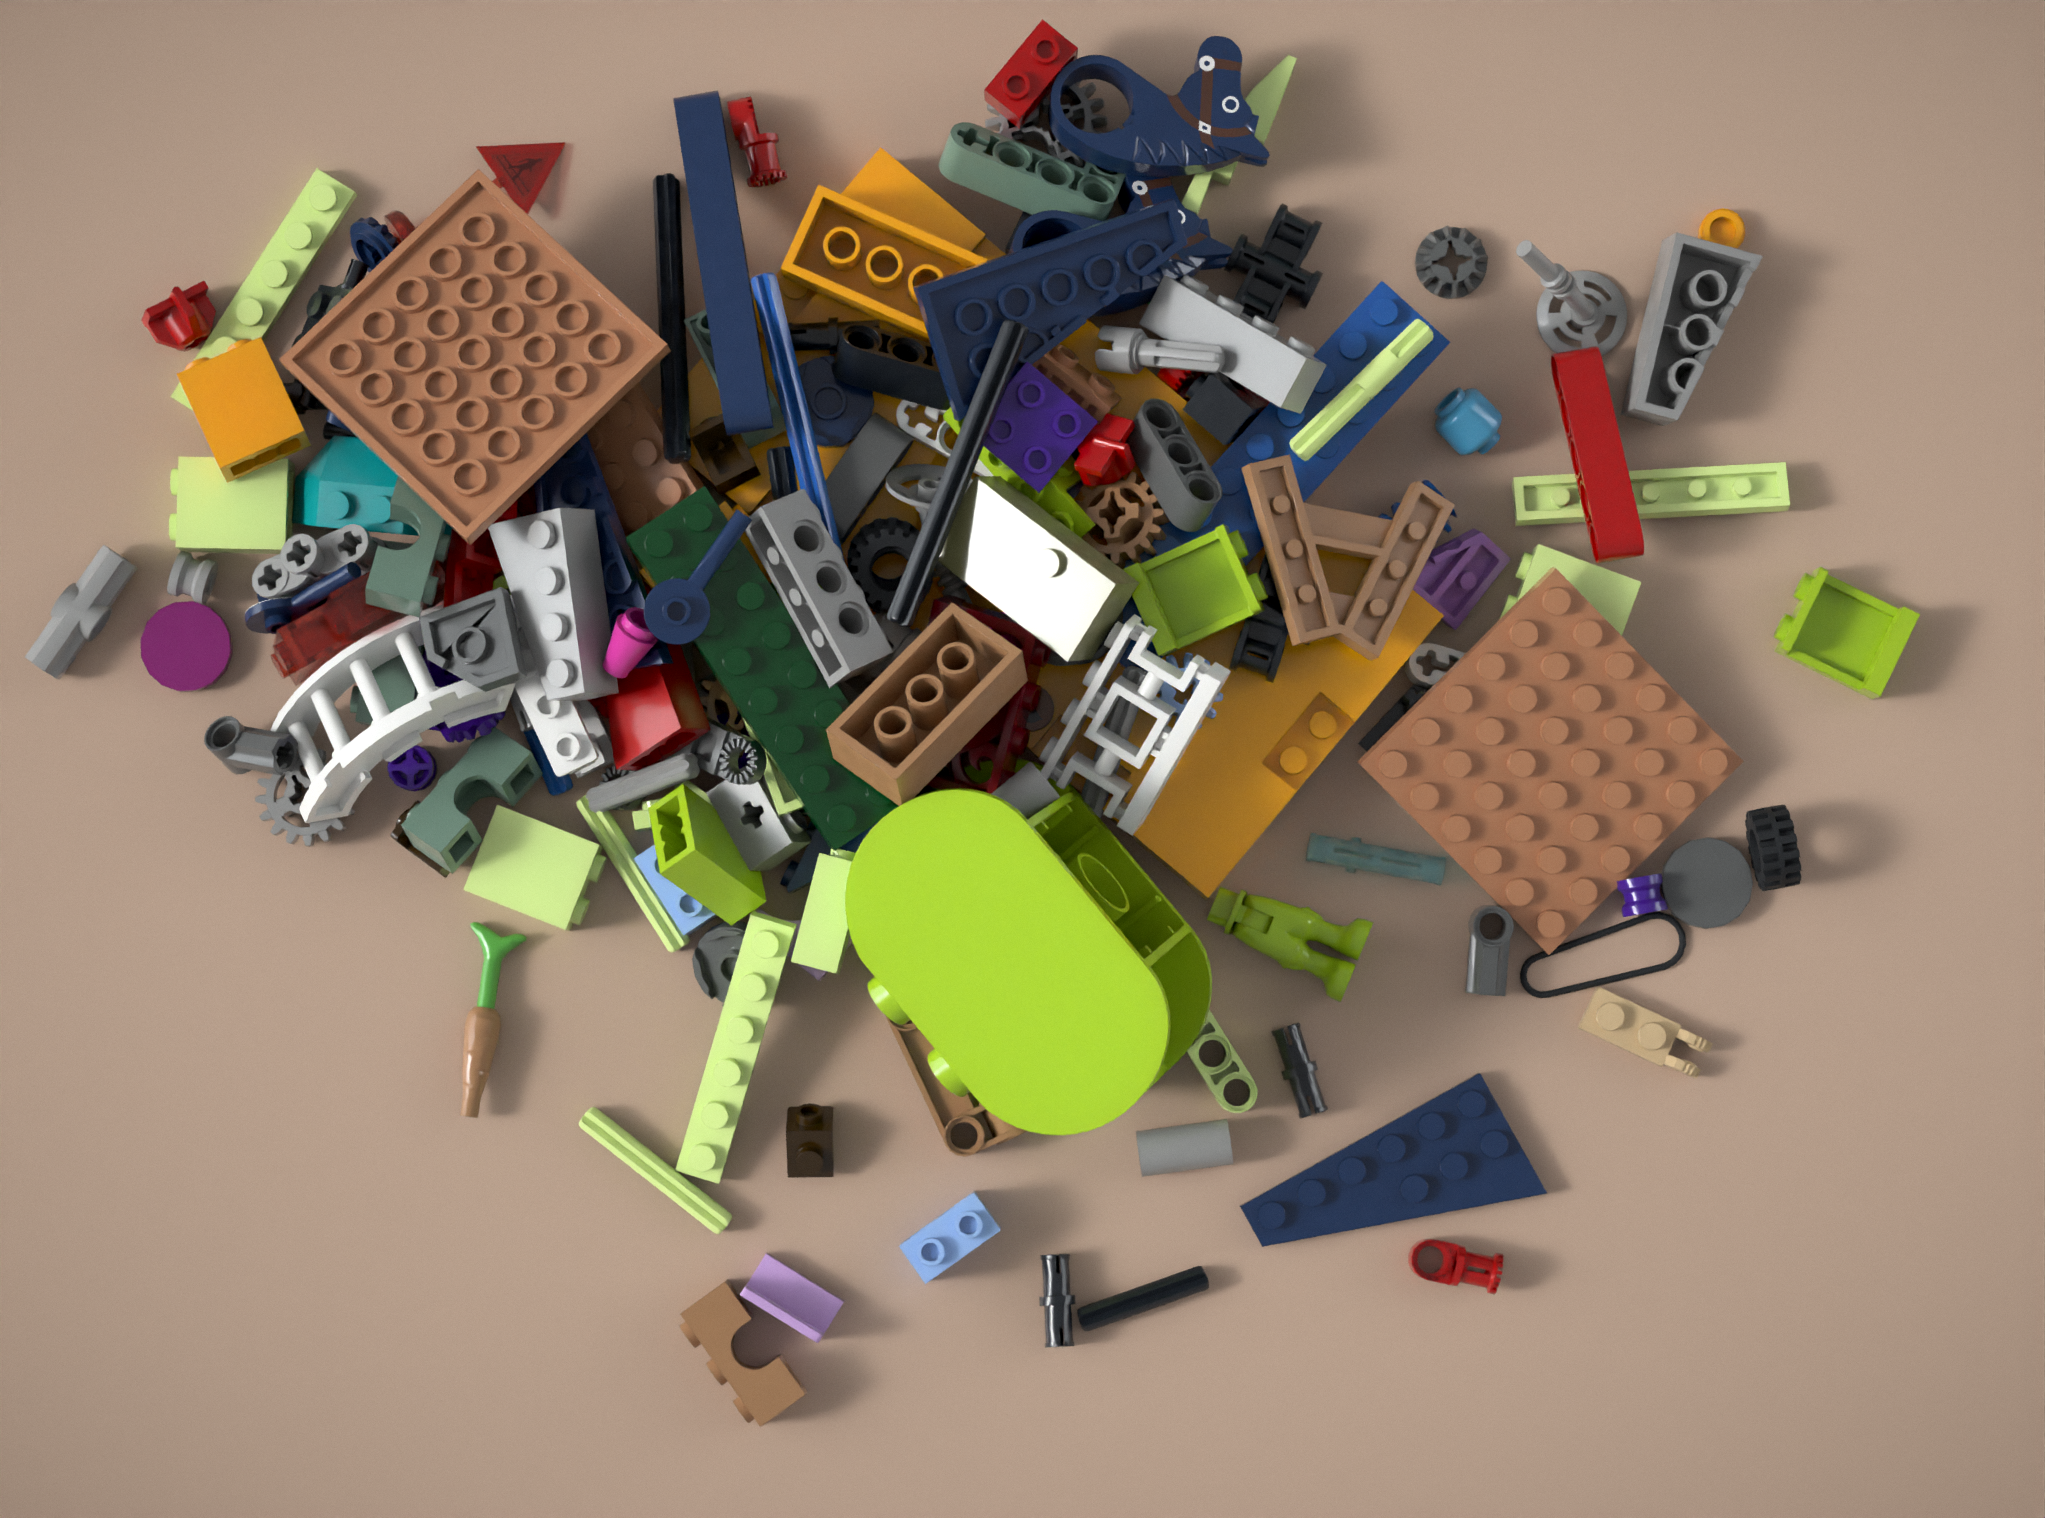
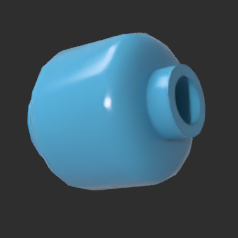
(1468, 421)

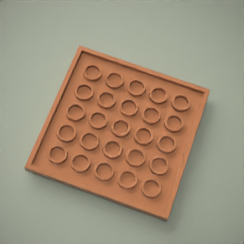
(474, 356)
(1550, 760)

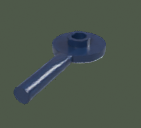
(677, 607)
(275, 613)

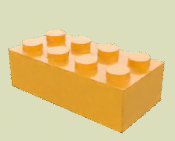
(869, 259)

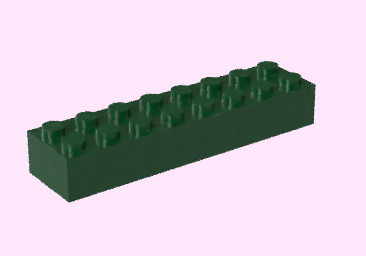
(764, 667)

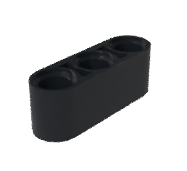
(889, 365)

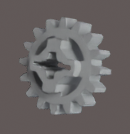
(288, 806)

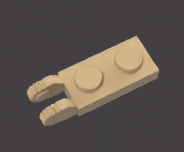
(1639, 1031)

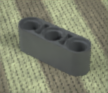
(1173, 465)
(864, 471)

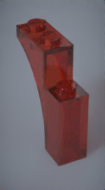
(332, 627)

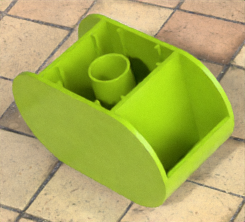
(1026, 954)

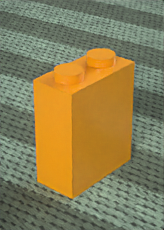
(243, 408)

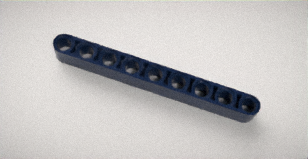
(723, 264)

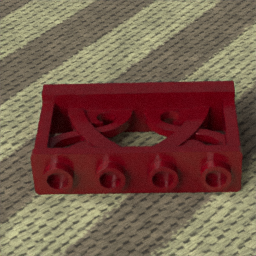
(1011, 717)

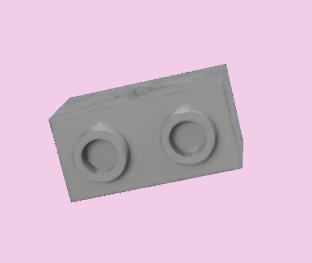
(755, 825)

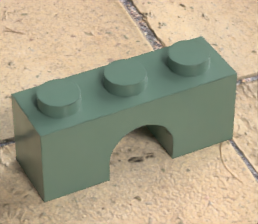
(404, 577)
(490, 768)

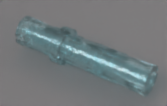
(1322, 849)

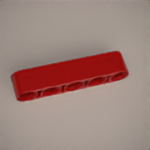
(1597, 455)

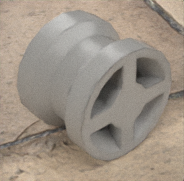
(192, 577)

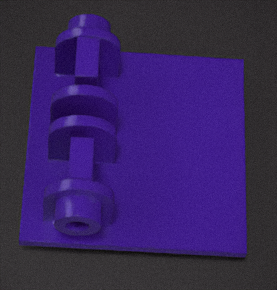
(1036, 427)

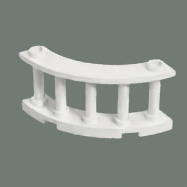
(390, 734)

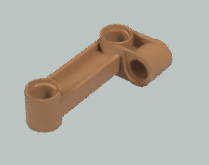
(945, 1106)

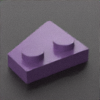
(1460, 575)

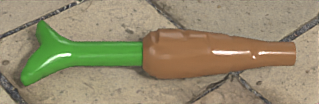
(483, 1020)

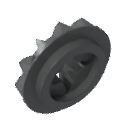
(1436, 277)

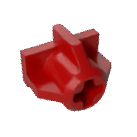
(182, 319)
(1104, 453)

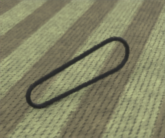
(1618, 977)

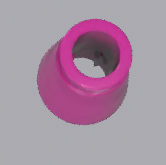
(628, 643)

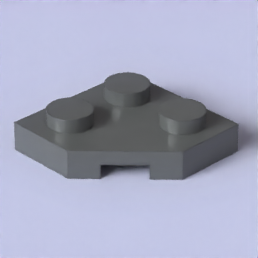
(476, 640)

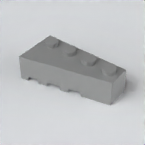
(1683, 321)
(559, 598)

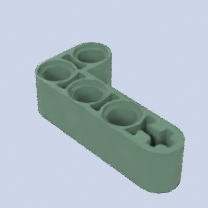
(1026, 175)

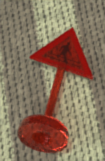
(517, 168)

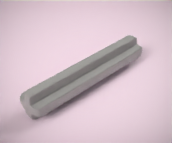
(643, 782)

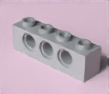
(815, 610)

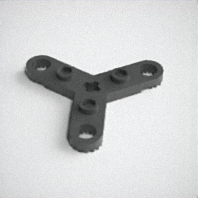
(715, 751)

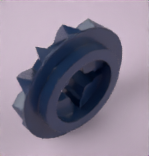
(371, 241)

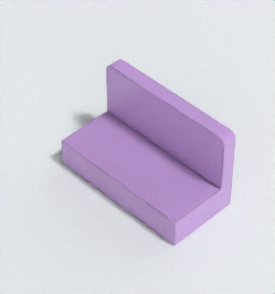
(792, 1298)

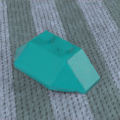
(348, 487)

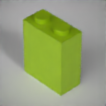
(701, 856)

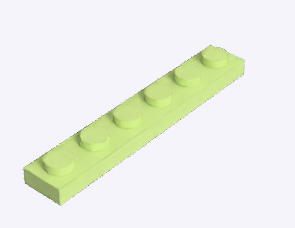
(279, 267)
(1661, 493)
(735, 1047)

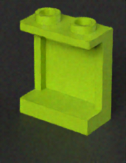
(1197, 589)
(1844, 633)

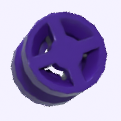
(405, 767)
(1642, 895)

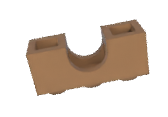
(761, 1389)

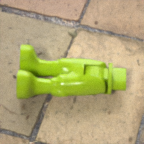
(1283, 931)

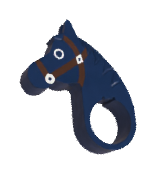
(1166, 134)
(1136, 193)

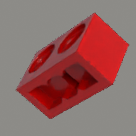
(1030, 74)

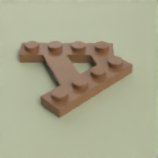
(1297, 529)

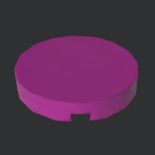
(186, 646)

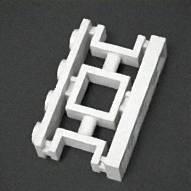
(568, 730)
(1162, 742)

